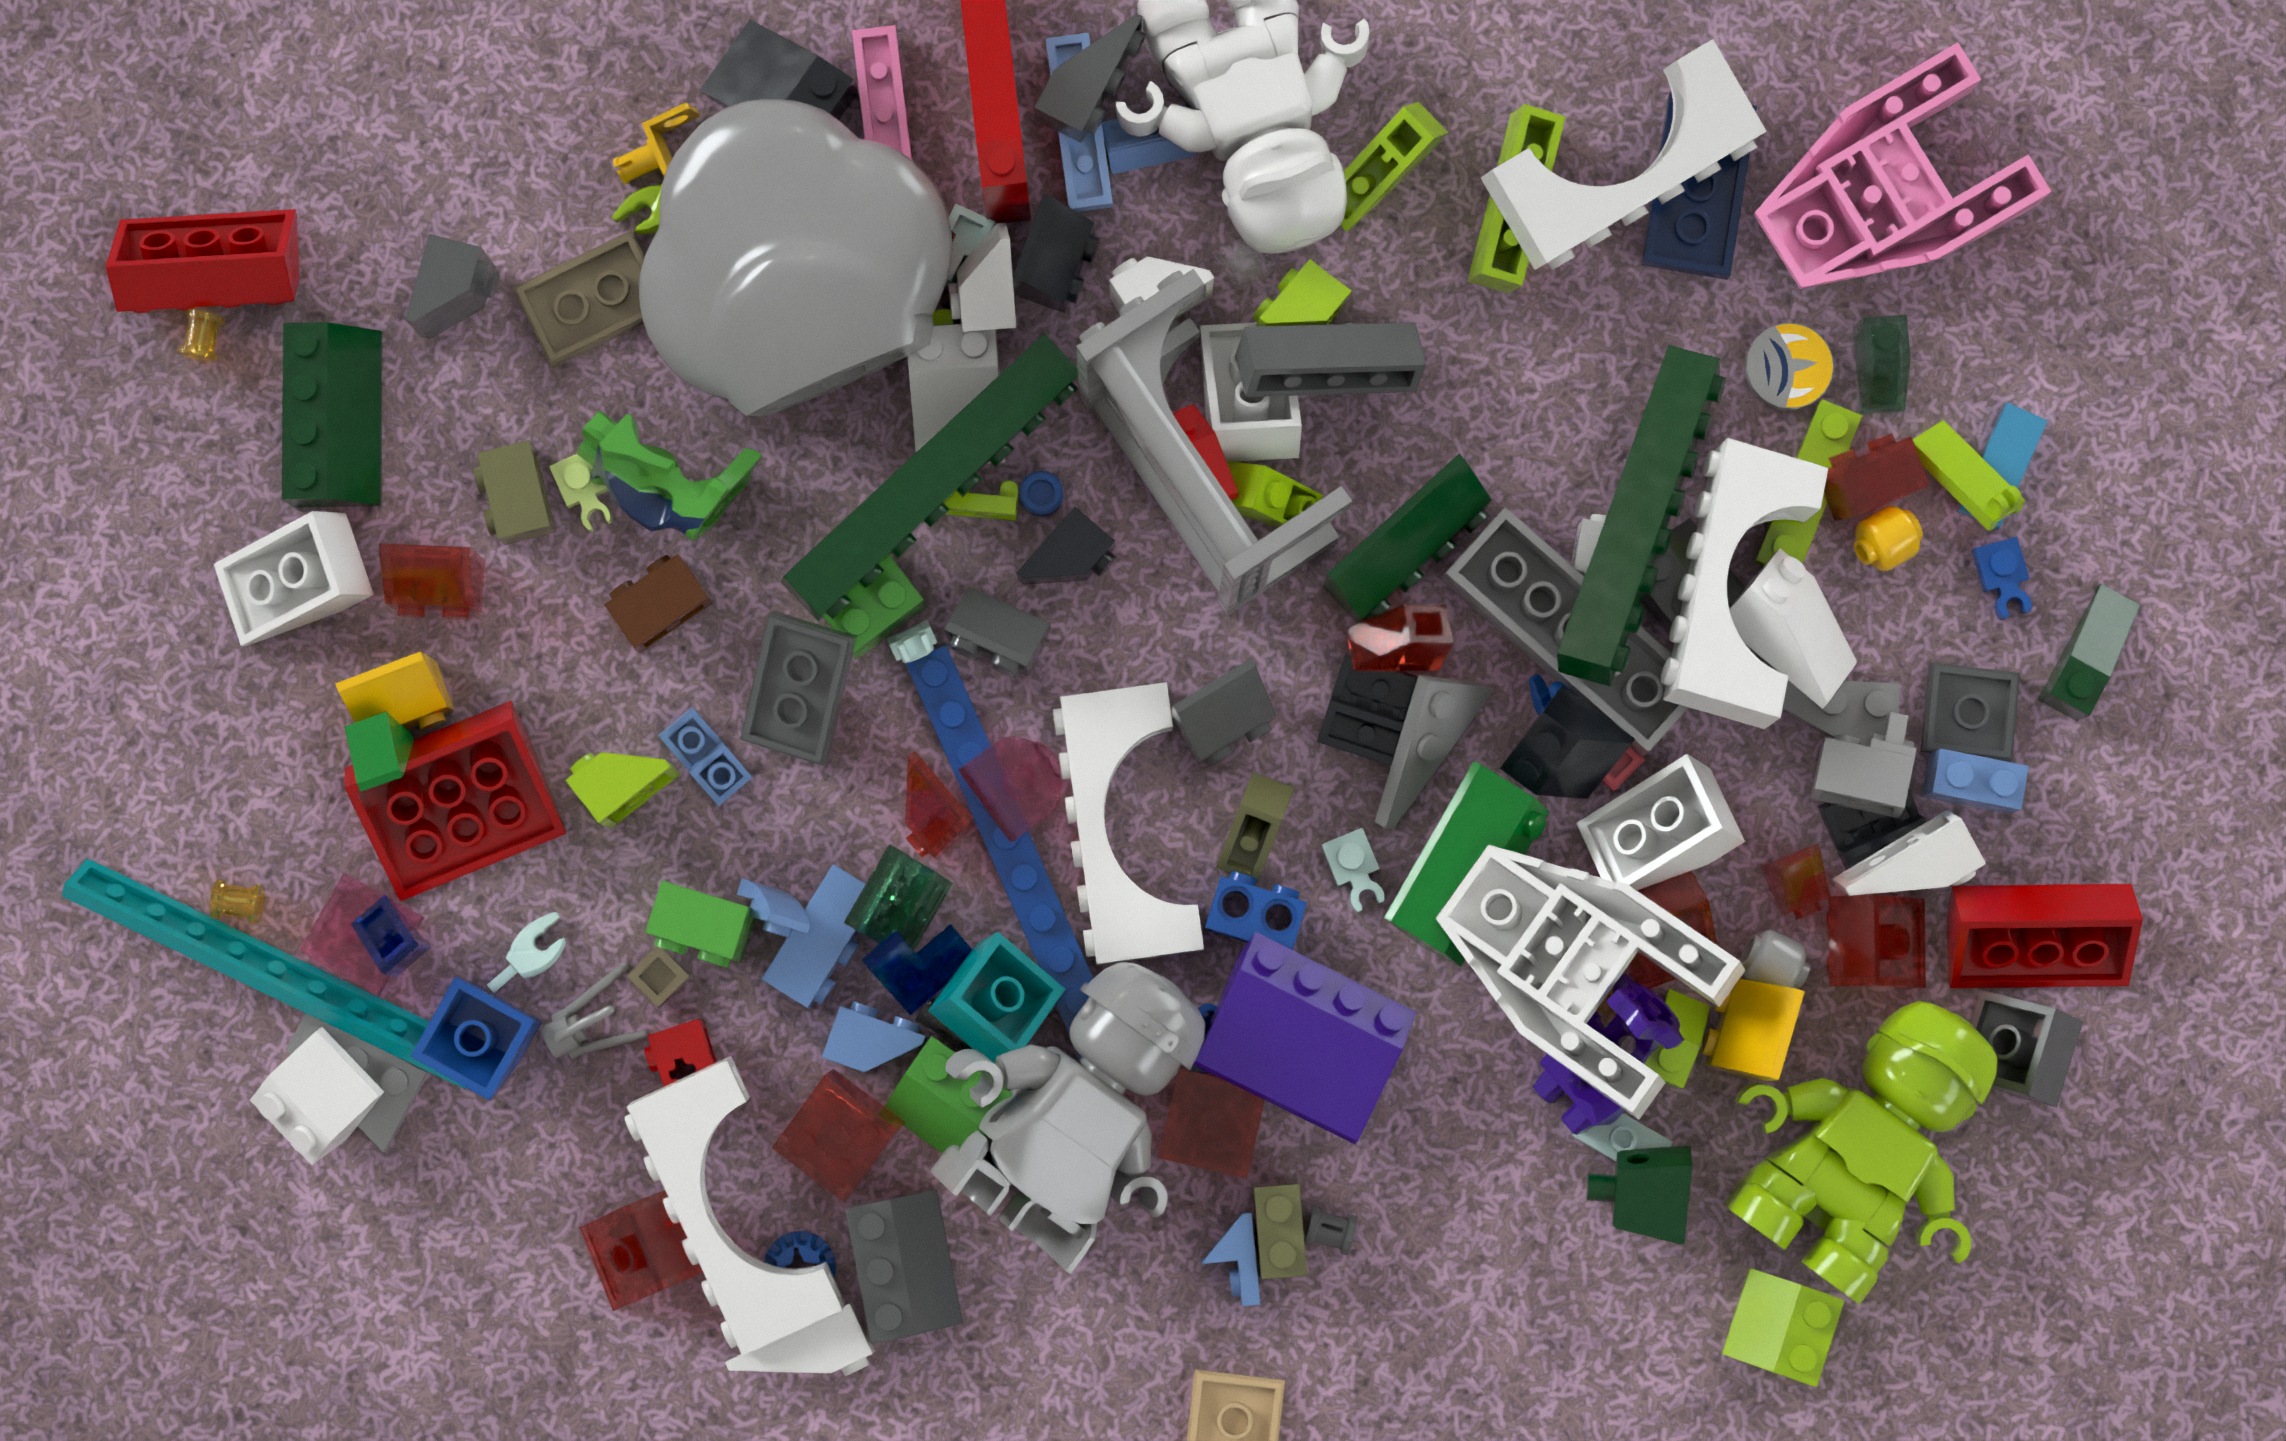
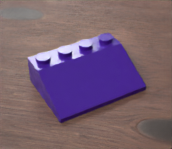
(1304, 1037)

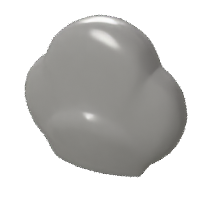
(790, 257)

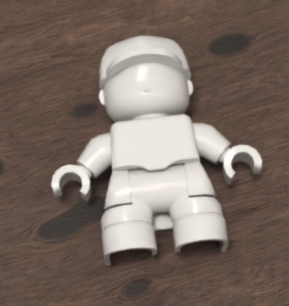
(1253, 112)

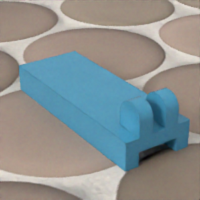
(2011, 446)

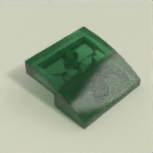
(898, 898)

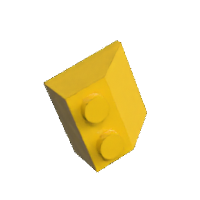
(406, 689)

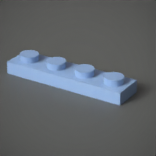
(1083, 162)

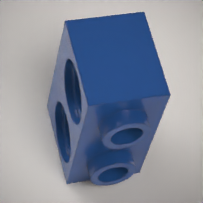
(1259, 902)

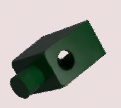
(1647, 1191)

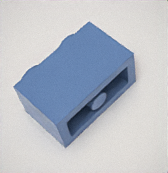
(1975, 781)

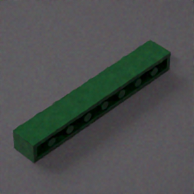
(930, 478)
(1639, 516)

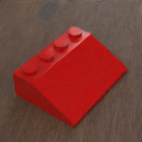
(461, 804)

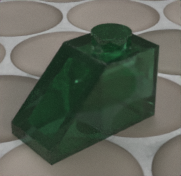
(1882, 363)

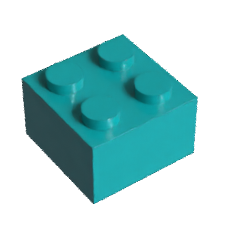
(996, 998)

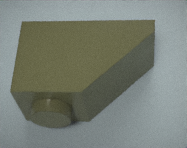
(1255, 826)

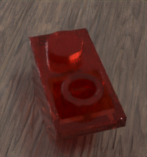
(1402, 639)

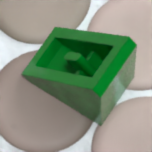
(378, 750)

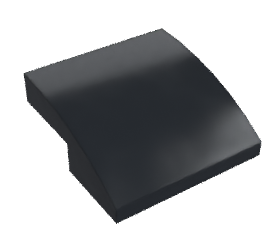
(1367, 711)
(1863, 833)

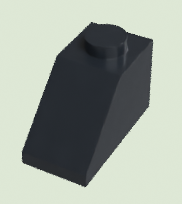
(1069, 553)

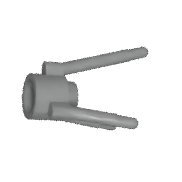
(567, 1033)

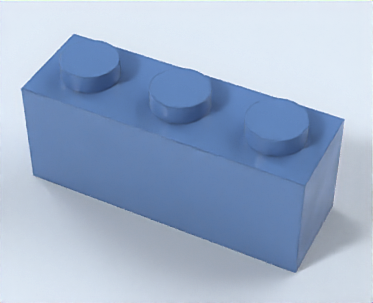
(809, 959)

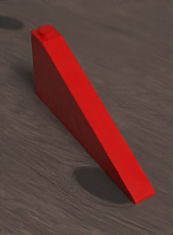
(995, 111)

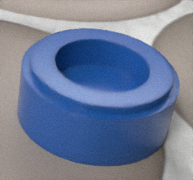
(1041, 493)

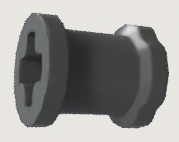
(1330, 1230)

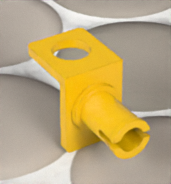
(655, 152)

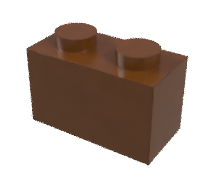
(657, 602)

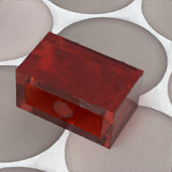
(1873, 477)

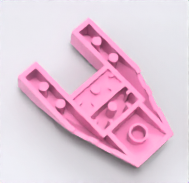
(1871, 196)

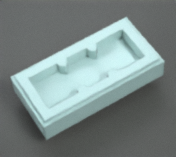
(1621, 1135)

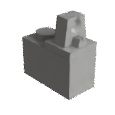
(1867, 776)

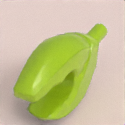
(645, 197)

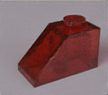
(1798, 881)

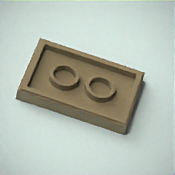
(585, 299)

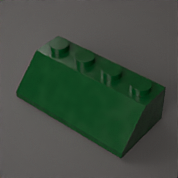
(331, 415)
(1408, 540)

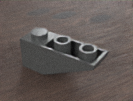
(1081, 84)

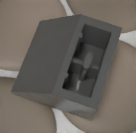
(996, 632)

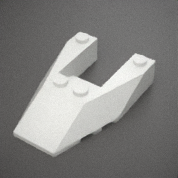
(1557, 944)

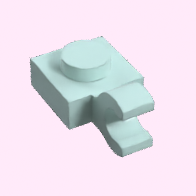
(969, 231)

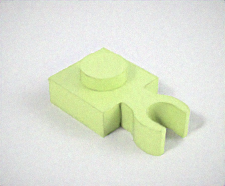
(576, 488)

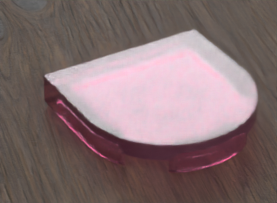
(1015, 783)

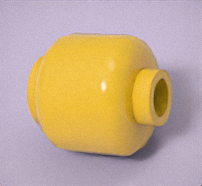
(1887, 538)

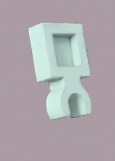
(912, 642)
(1352, 861)

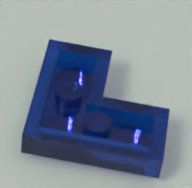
(919, 975)

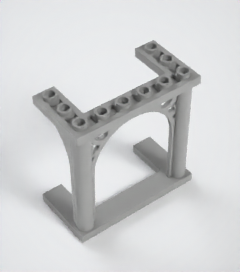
(1123, 381)

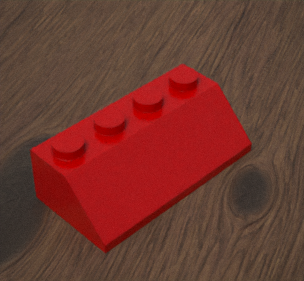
(204, 261)
(2042, 935)

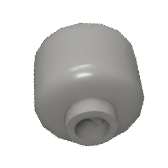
(1775, 960)

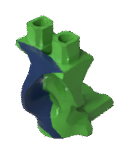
(650, 483)

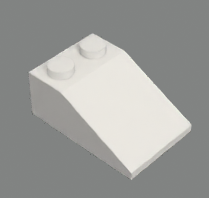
(949, 376)
(1244, 425)
(293, 577)
(1793, 628)
(1662, 827)

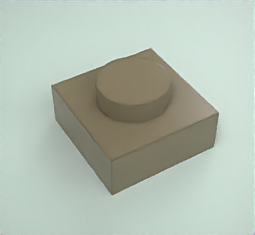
(658, 976)

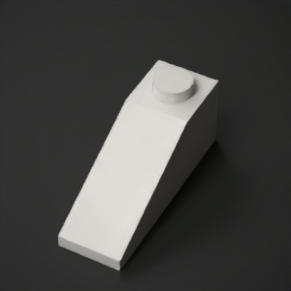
(1925, 858)
(818, 1348)

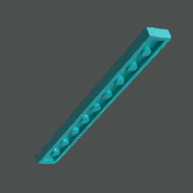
(248, 960)

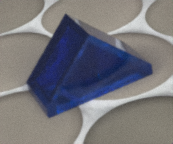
(389, 937)

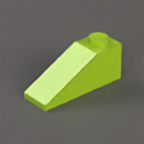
(1389, 160)

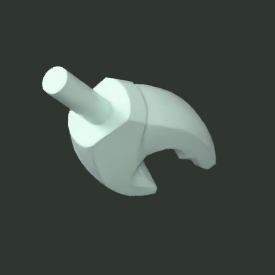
(525, 956)

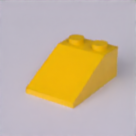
(1753, 1030)

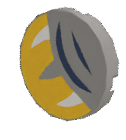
(1789, 366)

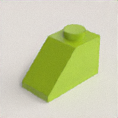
(1676, 1063)

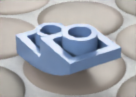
(705, 756)
(775, 907)

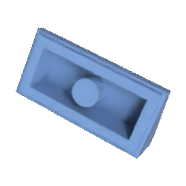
(1132, 152)

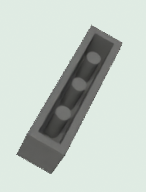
(1330, 359)

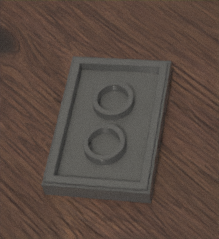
(798, 687)

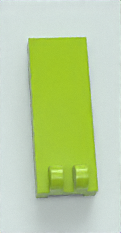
(1967, 475)
(987, 506)

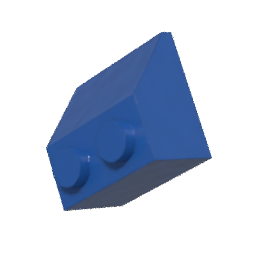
(476, 1038)

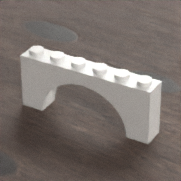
(1707, 124)
(1709, 660)
(1099, 735)
(754, 1297)

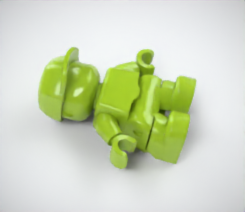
(1865, 1152)

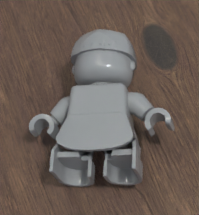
(1070, 1118)

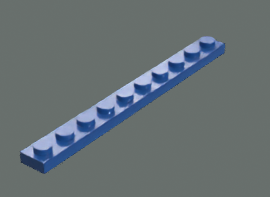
(1017, 861)

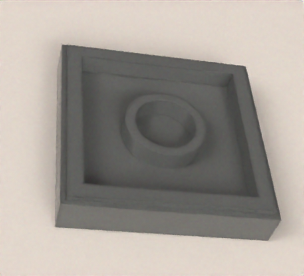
(1970, 711)

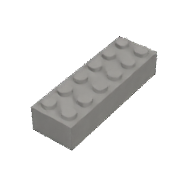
(1529, 599)

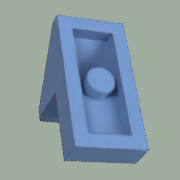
(1239, 1246)

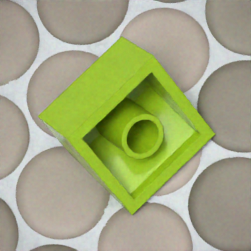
(618, 783)
(1783, 1327)

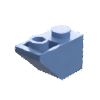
(867, 1042)

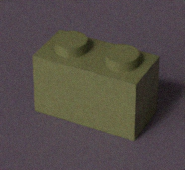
(514, 493)
(1279, 1231)

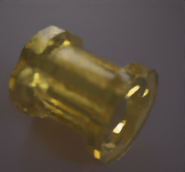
(201, 336)
(237, 901)

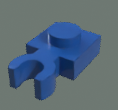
(2002, 568)

